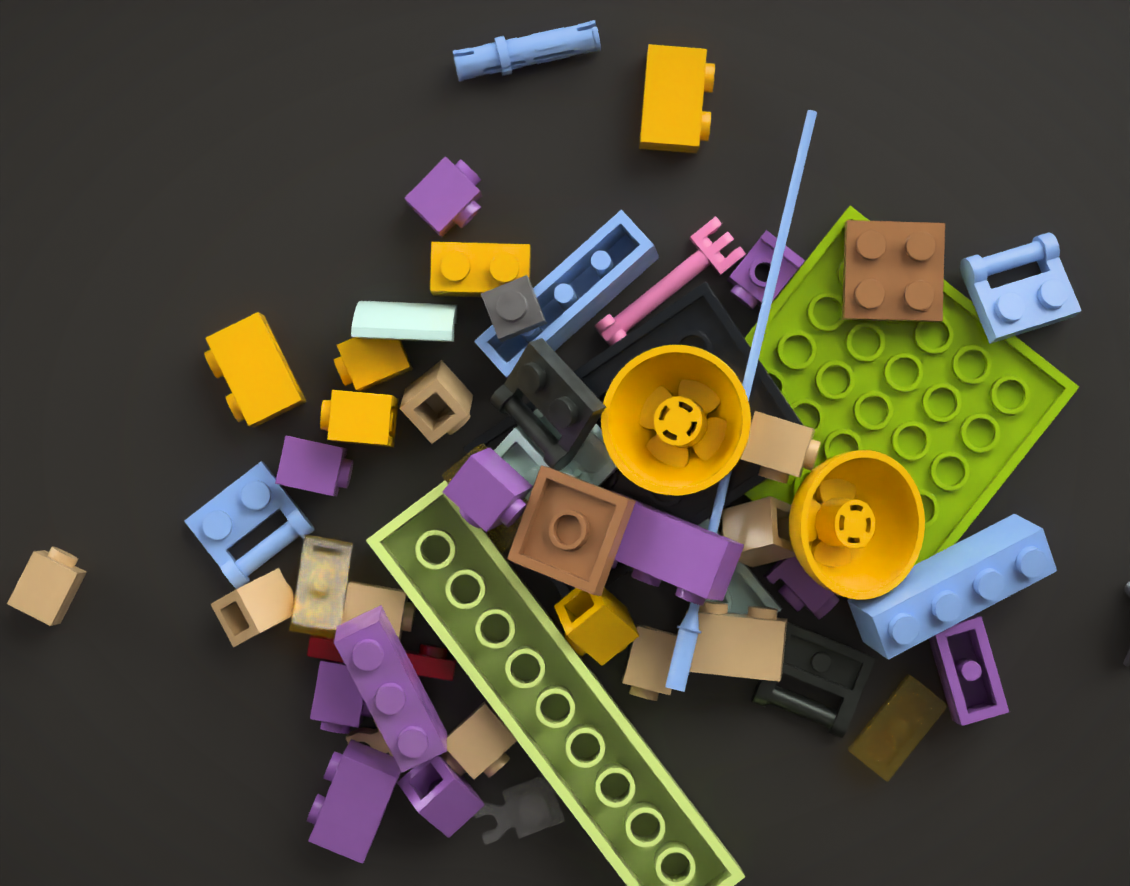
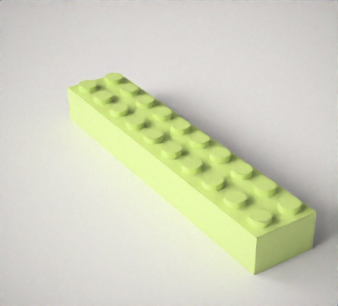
(550, 699)

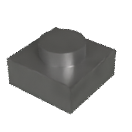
(513, 308)

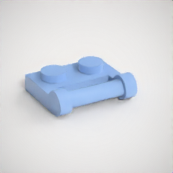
(1023, 303)
(239, 512)

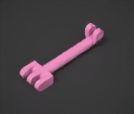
(708, 254)

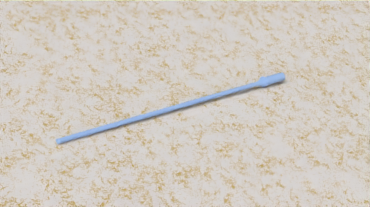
(689, 627)

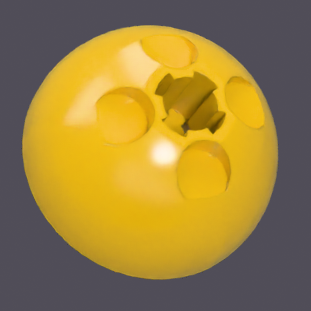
(647, 414)
(857, 524)

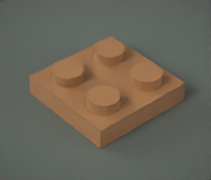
(893, 271)
(571, 530)

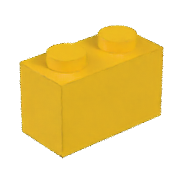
(675, 99)
(476, 267)
(254, 371)
(360, 418)

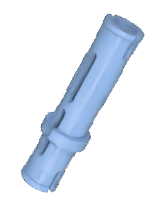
(527, 50)

